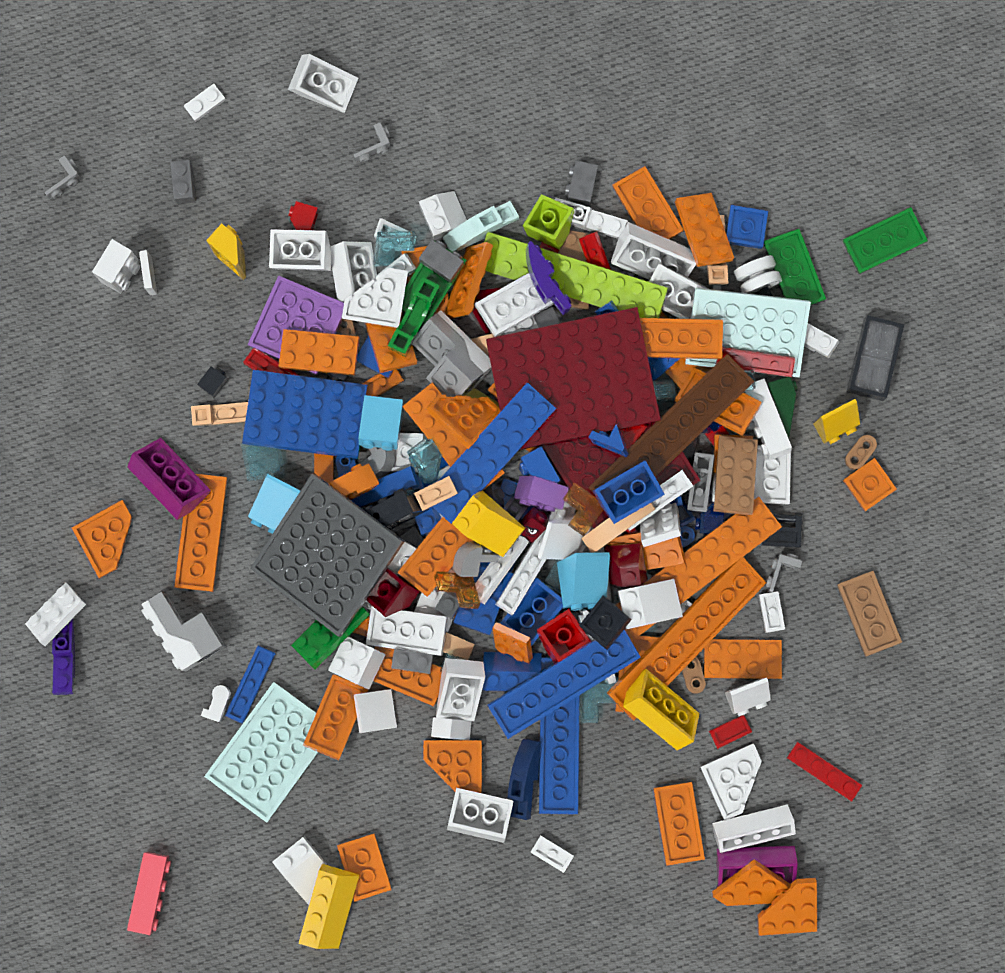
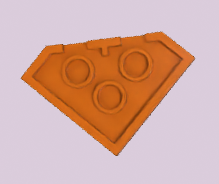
(463, 416)
(104, 537)
(456, 762)
(751, 886)
(791, 911)

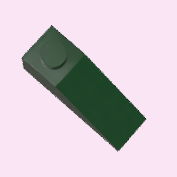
(784, 397)

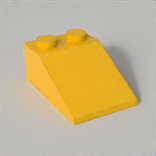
(837, 422)
(488, 524)

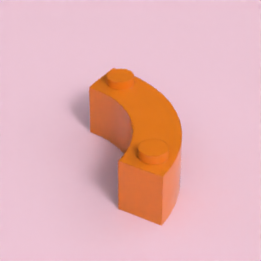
(356, 482)

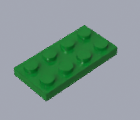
(884, 240)
(795, 267)
(423, 271)
(320, 642)

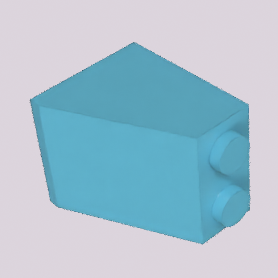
(381, 422)
(272, 503)
(583, 579)

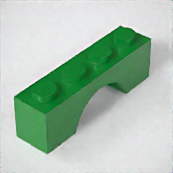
(414, 317)

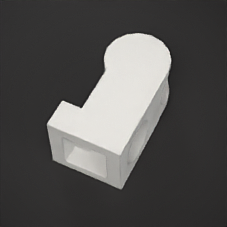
(221, 696)

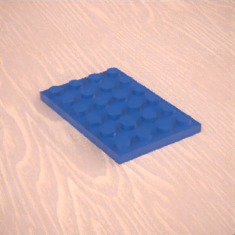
(304, 414)

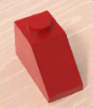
(303, 216)

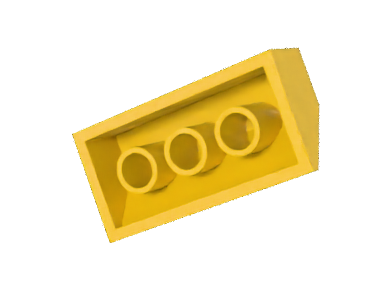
(228, 248)
(662, 710)
(328, 908)

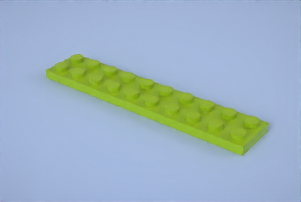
(579, 278)

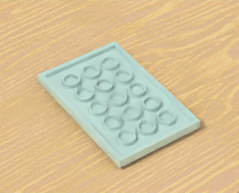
(754, 323)
(266, 753)

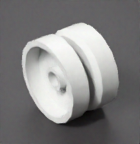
(757, 275)

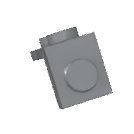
(380, 148)
(69, 181)
(789, 561)

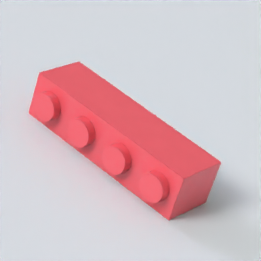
(148, 893)

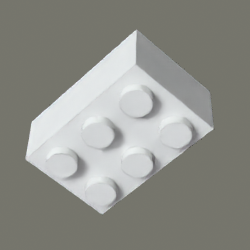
(116, 267)

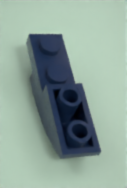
(523, 773)

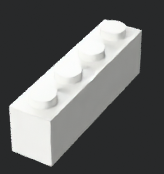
(768, 423)
(754, 828)

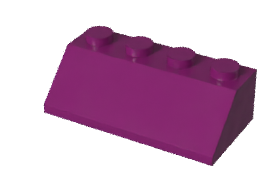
(168, 478)
(778, 859)

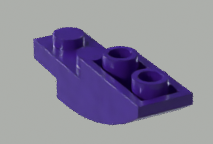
(540, 274)
(64, 660)

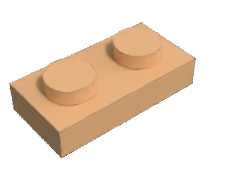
(436, 493)

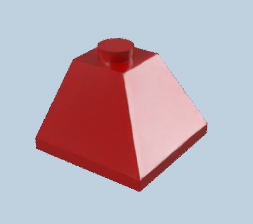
(562, 636)

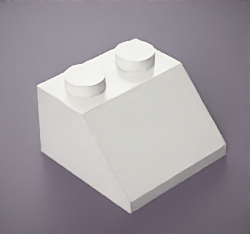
(442, 213)

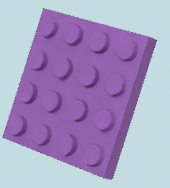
(294, 308)

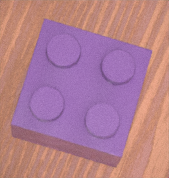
(540, 493)

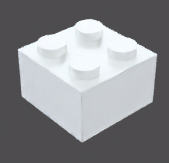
(356, 662)

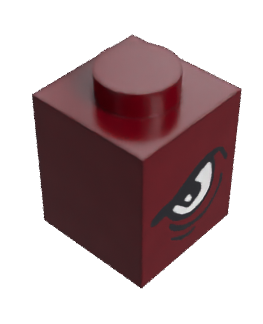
(534, 523)

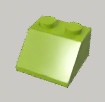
(549, 222)

